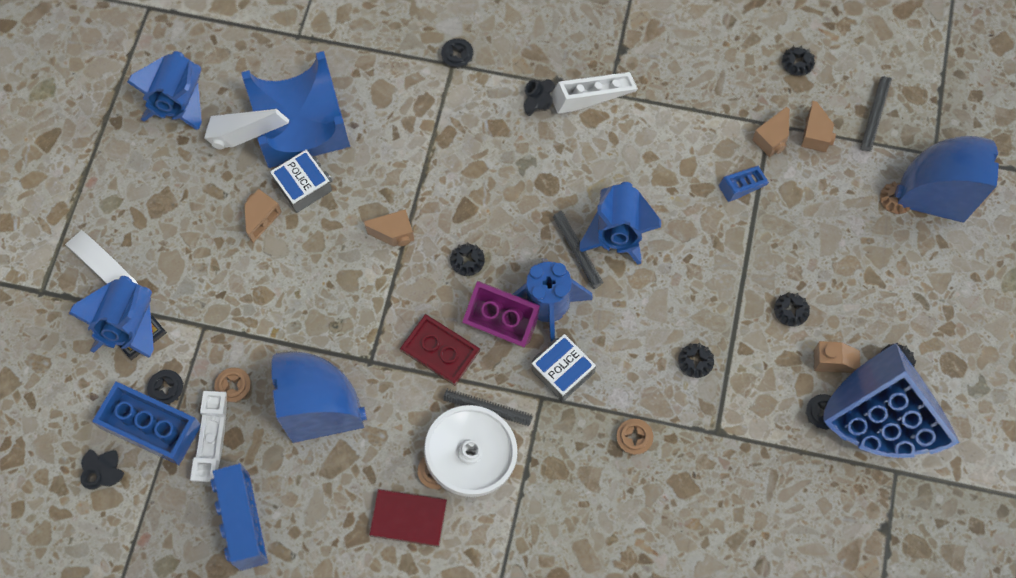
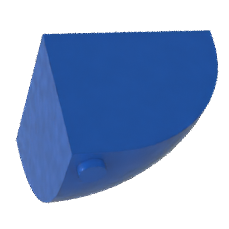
(950, 178)
(313, 397)
(889, 409)

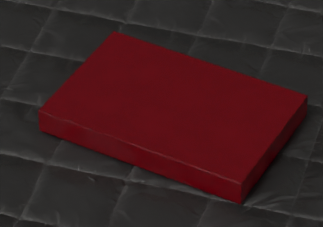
(440, 349)
(408, 518)

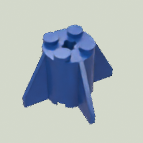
(170, 89)
(620, 221)
(553, 290)
(118, 316)

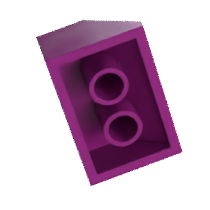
(502, 314)

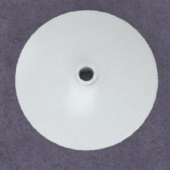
(472, 431)

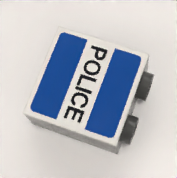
(302, 180)
(563, 367)

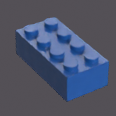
(147, 423)
(239, 517)

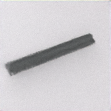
(875, 114)
(574, 244)
(501, 411)

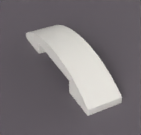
(96, 257)
(210, 437)

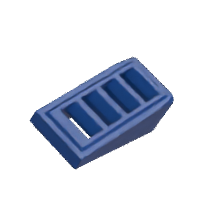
(732, 190)

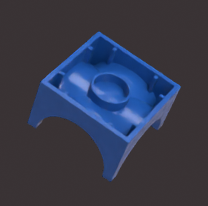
(311, 110)

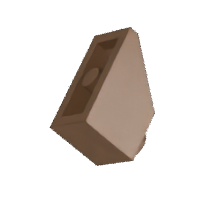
(818, 129)
(774, 133)
(259, 214)
(391, 228)
(836, 357)

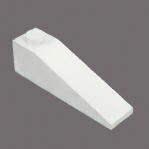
(585, 92)
(238, 128)

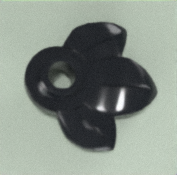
(538, 95)
(103, 467)

